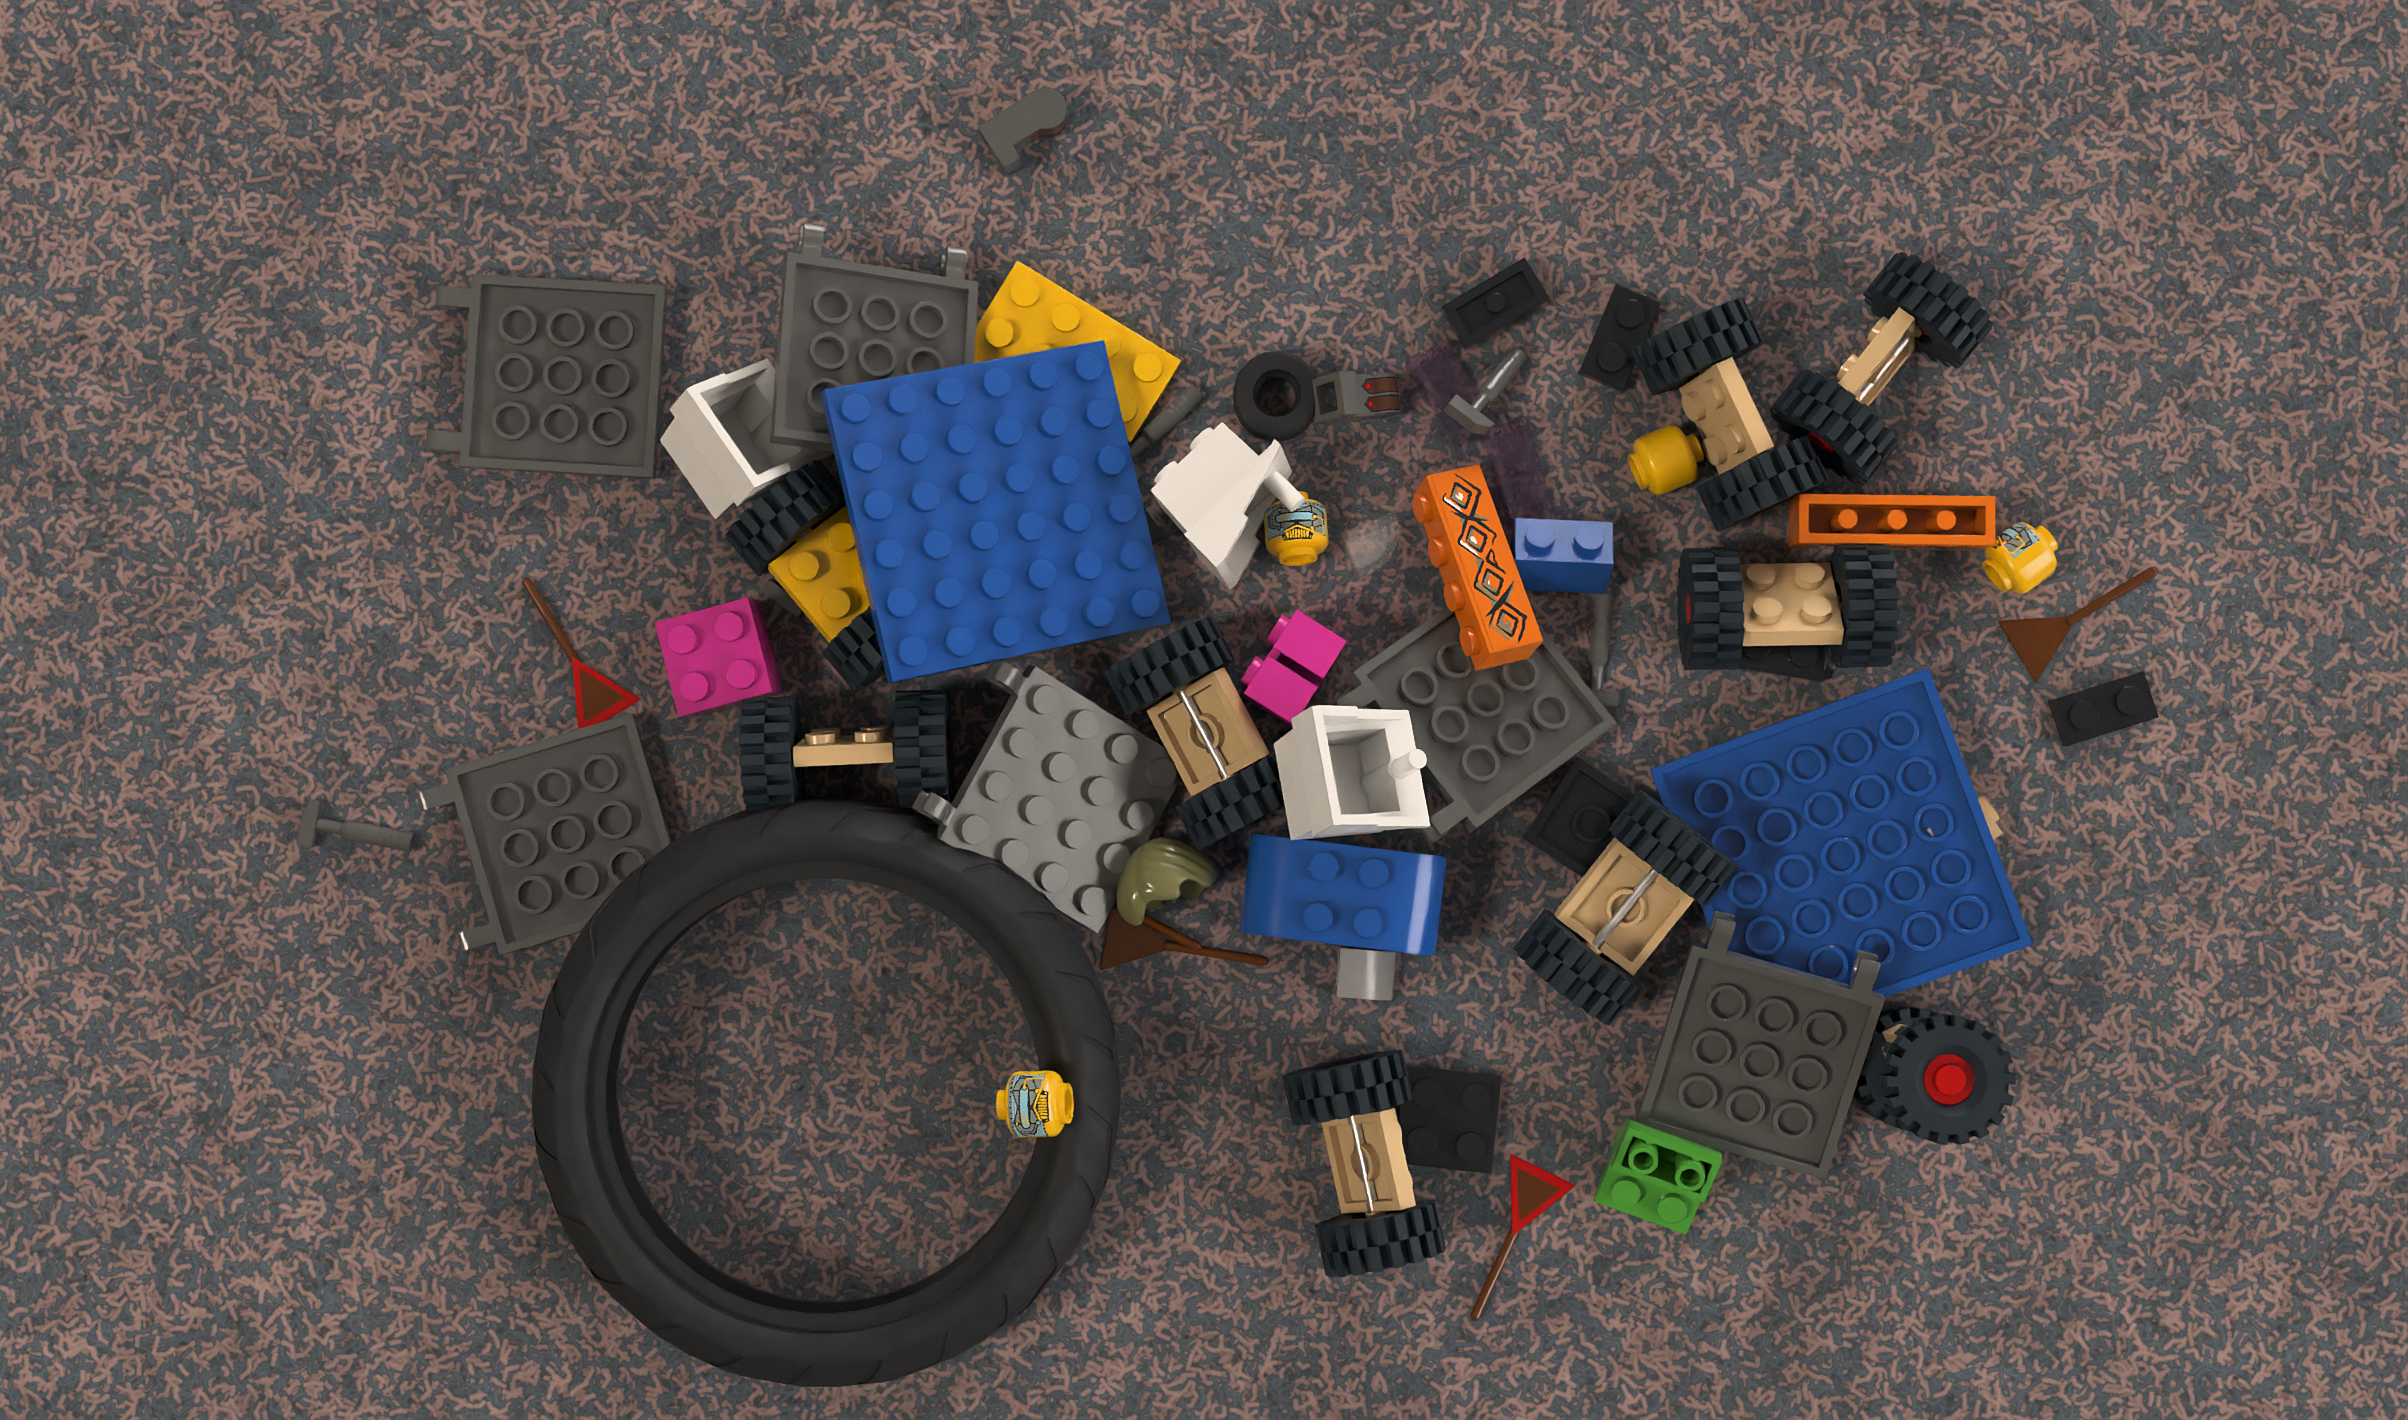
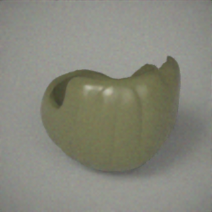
(1161, 872)

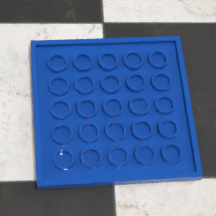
(995, 510)
(1837, 844)

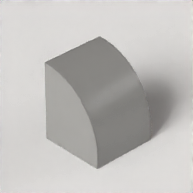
(1365, 973)

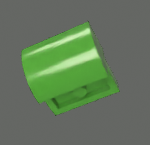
(1657, 1175)

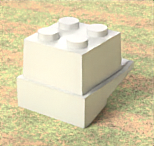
(725, 439)
(1222, 496)
(1351, 772)

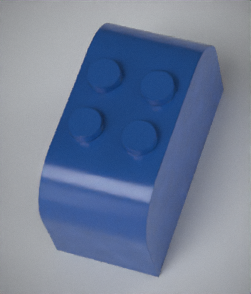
(1343, 894)

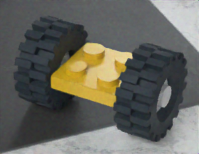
(809, 547)

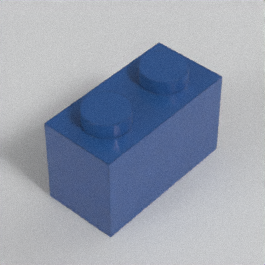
(1563, 554)

